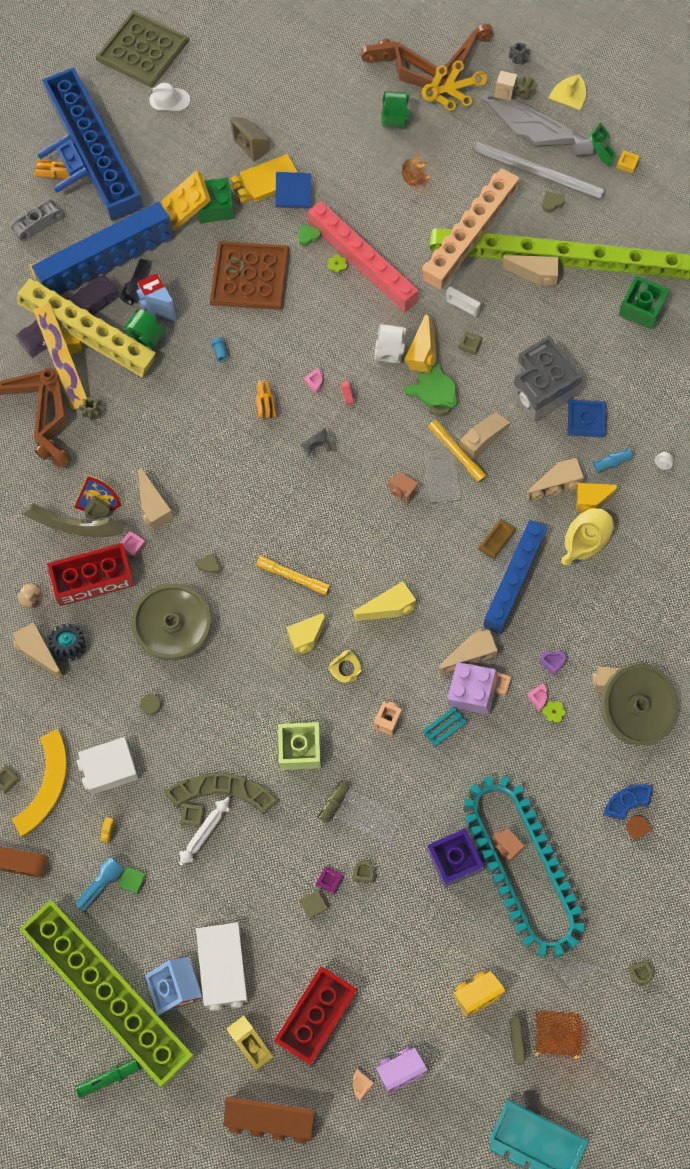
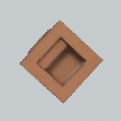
(403, 487)
(507, 844)

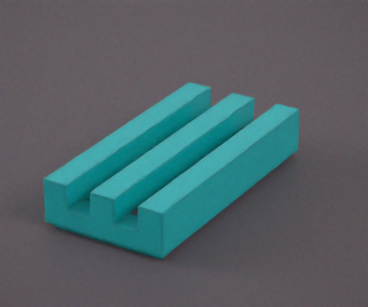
(457, 716)

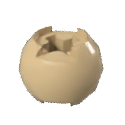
(29, 595)

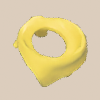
(349, 656)

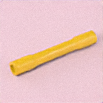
(471, 466)
(273, 567)

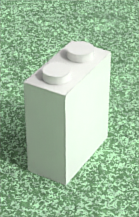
(107, 766)

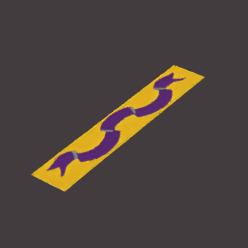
(60, 355)

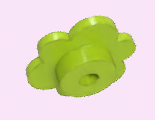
(336, 263)
(557, 707)

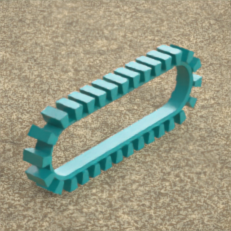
(553, 863)

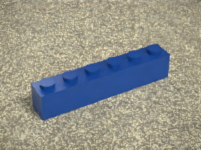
(515, 577)

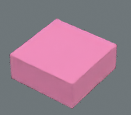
(133, 544)

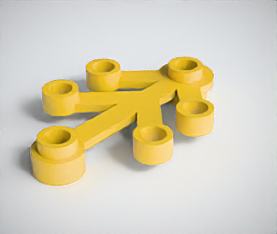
(451, 86)

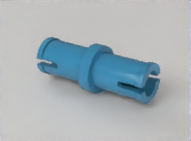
(612, 460)

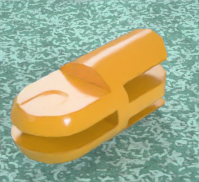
(50, 169)
(263, 400)

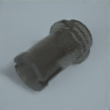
(531, 1101)

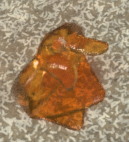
(414, 176)

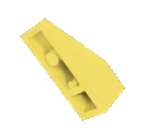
(387, 605)

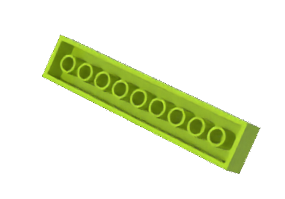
(107, 994)

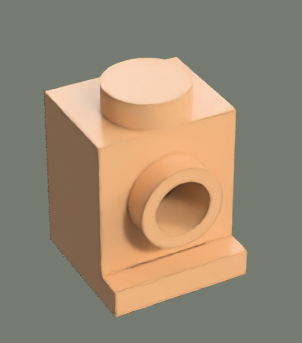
(387, 709)

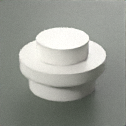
(664, 461)

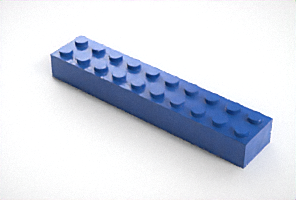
(93, 143)

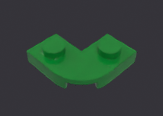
(599, 138)

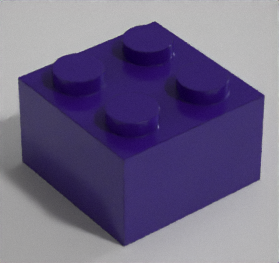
(455, 858)

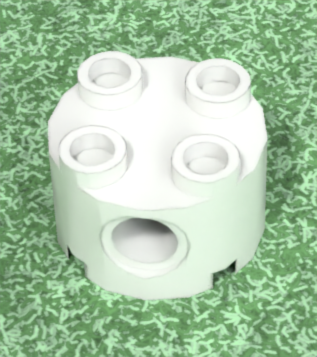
(390, 343)

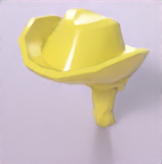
(587, 535)

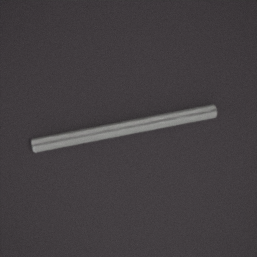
(539, 170)

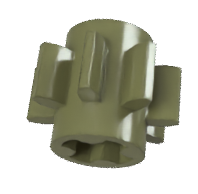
(525, 87)
(91, 408)

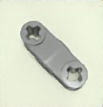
(36, 220)

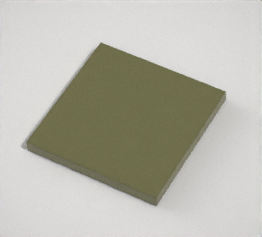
(142, 49)

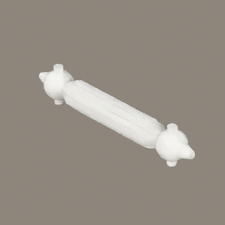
(204, 831)

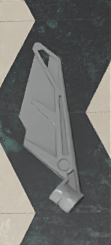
(536, 126)

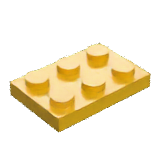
(186, 200)

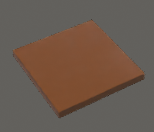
(258, 284)

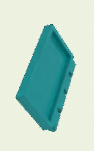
(535, 1140)

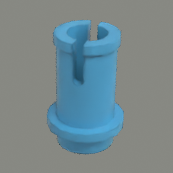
(220, 350)

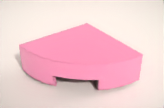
(314, 380)
(538, 697)

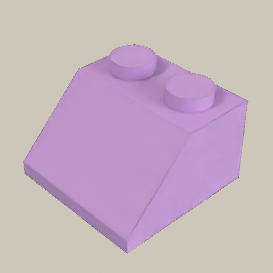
(401, 1070)

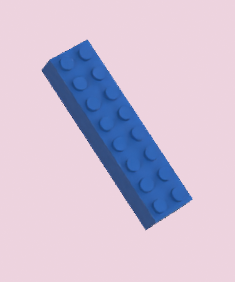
(104, 250)

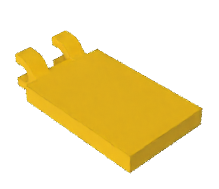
(261, 179)

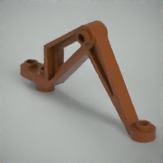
(394, 50)
(43, 383)

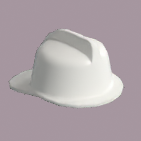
(169, 98)

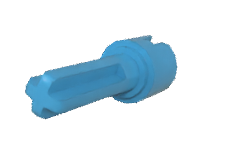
(108, 872)

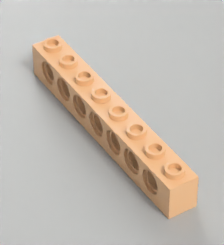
(479, 218)

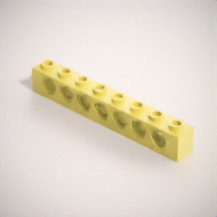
(89, 335)

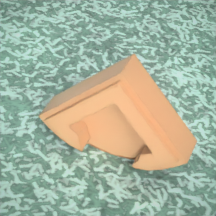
(361, 1084)

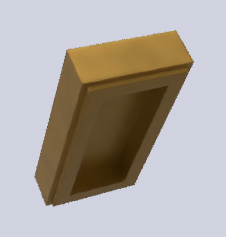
(497, 539)

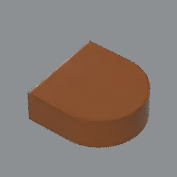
(637, 827)

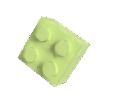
(299, 746)

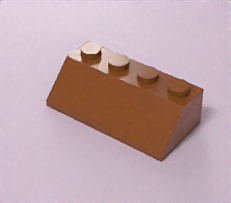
(269, 1119)

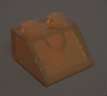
(557, 1034)

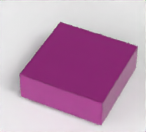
(329, 880)

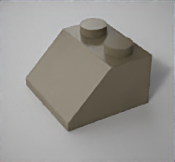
(249, 138)

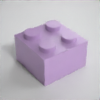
(472, 688)

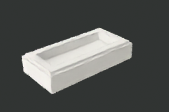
(463, 301)

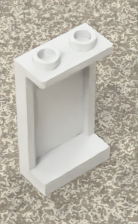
(221, 966)

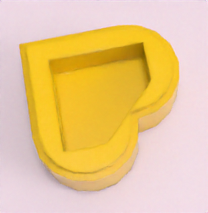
(107, 829)

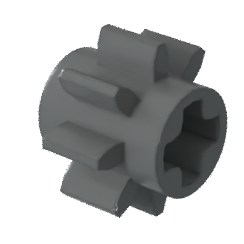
(519, 53)

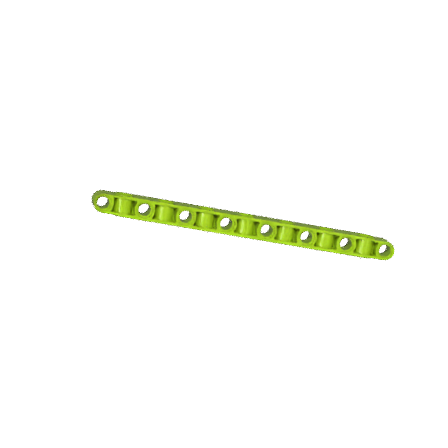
(577, 254)

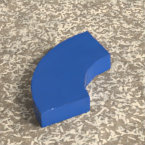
(626, 799)

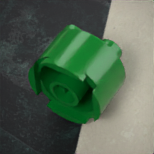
(395, 109)
(145, 329)

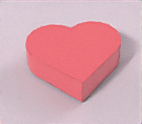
(347, 392)

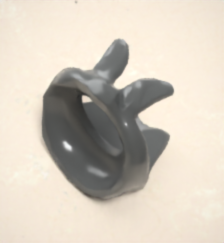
(319, 436)

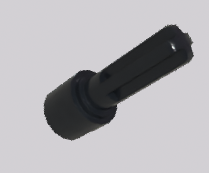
(129, 292)

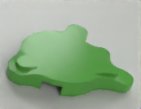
(434, 389)

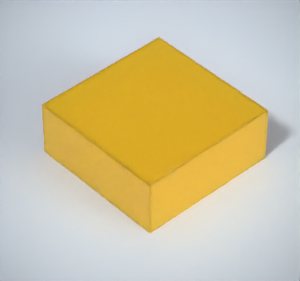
(628, 161)

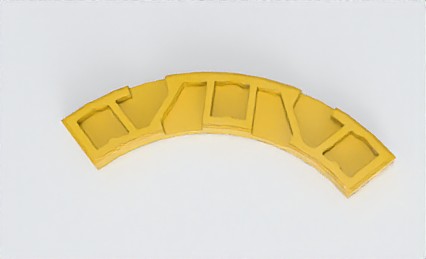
(51, 787)

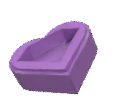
(553, 661)

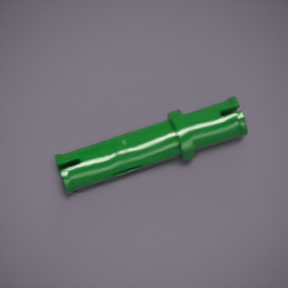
(107, 1078)

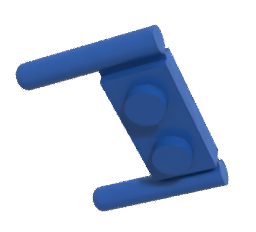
(70, 158)

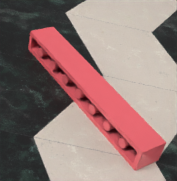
(363, 256)

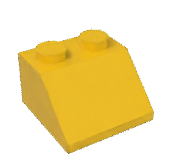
(478, 994)

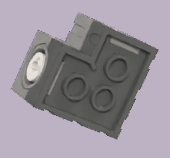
(545, 379)

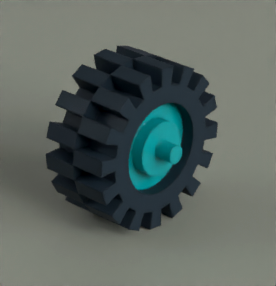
(66, 642)

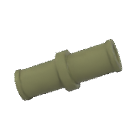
(332, 802)

